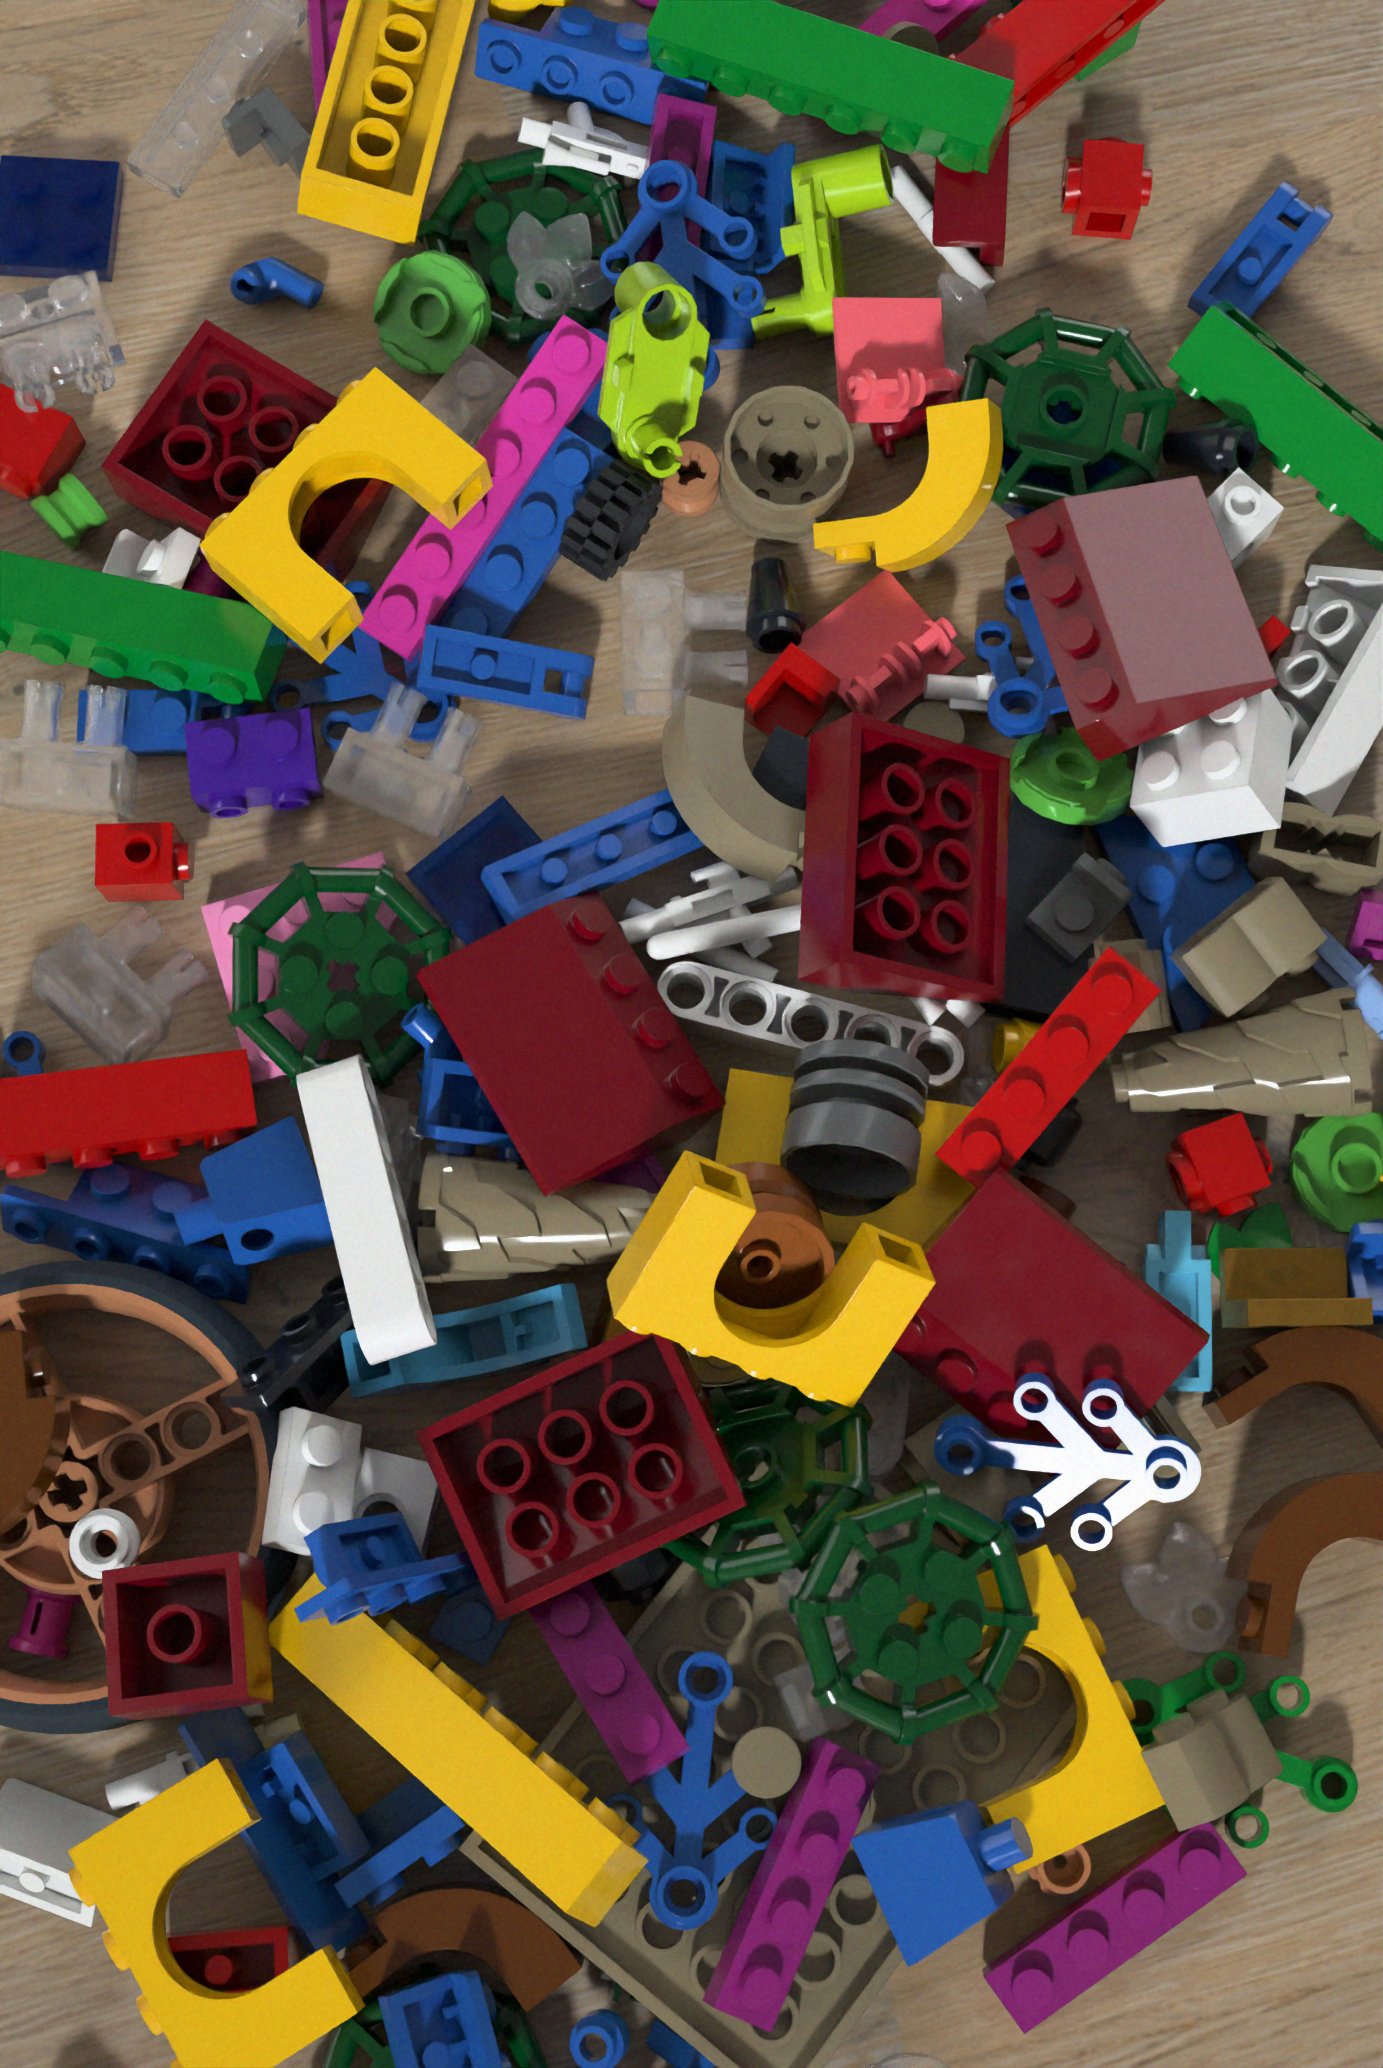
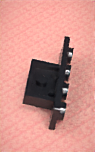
(303, 1362)

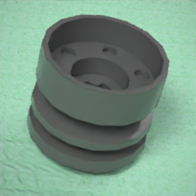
(855, 1119)

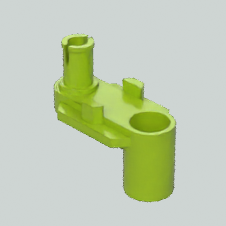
(822, 194)
(652, 369)

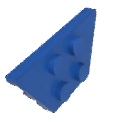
(1173, 896)

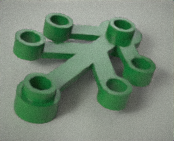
(1303, 1774)

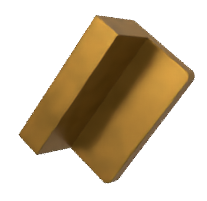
(1288, 1289)

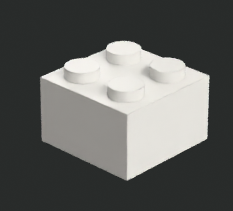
(1216, 773)

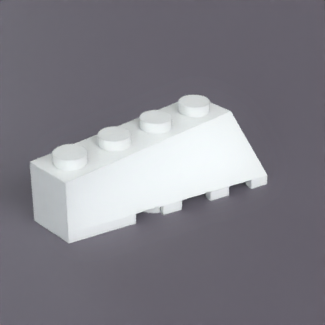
(1333, 683)

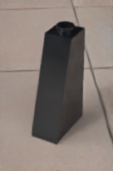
(1038, 859)

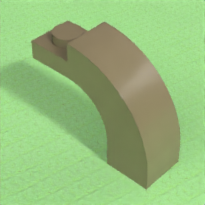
(721, 796)

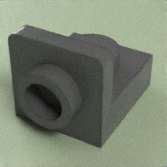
(268, 122)
(1080, 907)

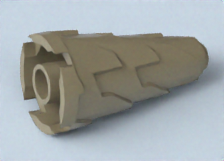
(1266, 1064)
(495, 1222)

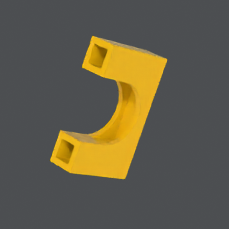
(367, 435)
(754, 1132)
(820, 1344)
(1102, 1772)
(130, 1878)

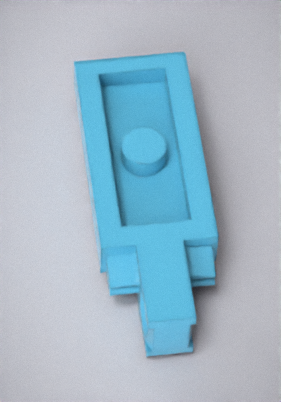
(1184, 1279)

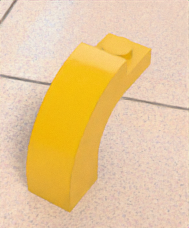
(944, 507)

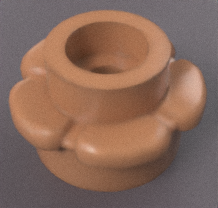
(1068, 1878)

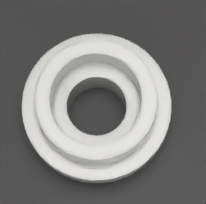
(88, 1529)

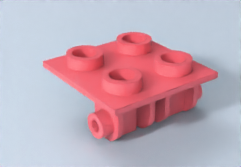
(889, 357)
(882, 648)

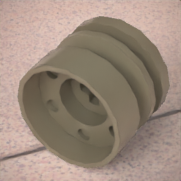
(781, 432)

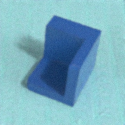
(725, 327)

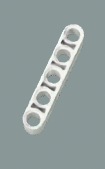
(785, 1005)
(366, 1211)

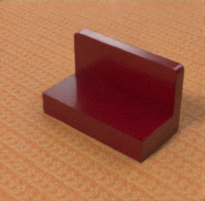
(973, 207)

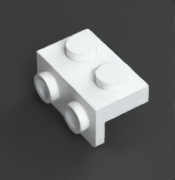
(310, 1478)

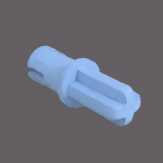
(1342, 969)

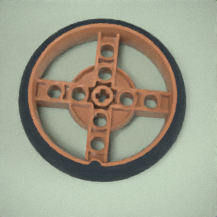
(94, 1452)

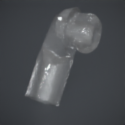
(978, 1069)

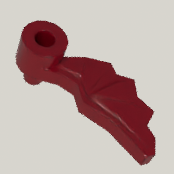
(887, 434)

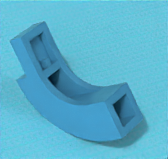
(476, 1344)

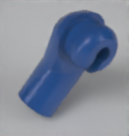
(274, 279)
(431, 1034)

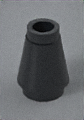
(1212, 447)
(773, 608)

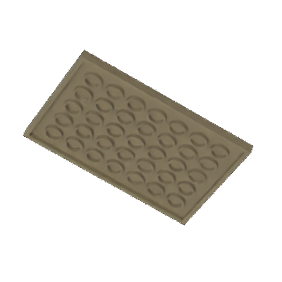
(852, 1942)

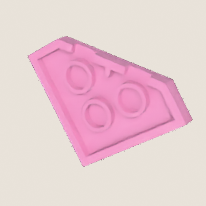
(218, 919)

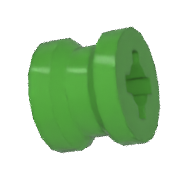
(69, 511)

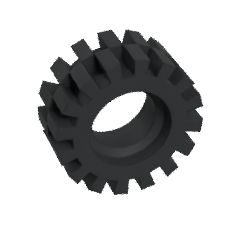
(610, 519)

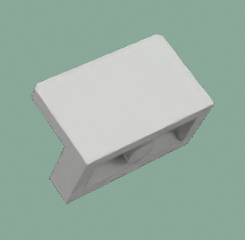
(35, 1844)

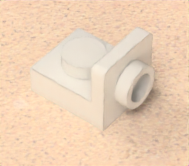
(153, 561)

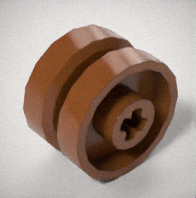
(784, 1246)

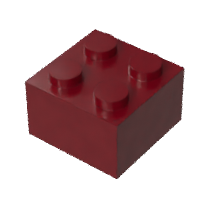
(186, 1636)

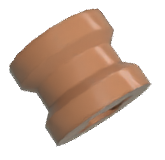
(689, 493)

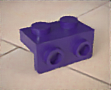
(253, 762)

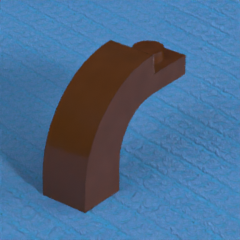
(1317, 1356)
(31, 1426)
(1285, 1539)
(472, 1920)

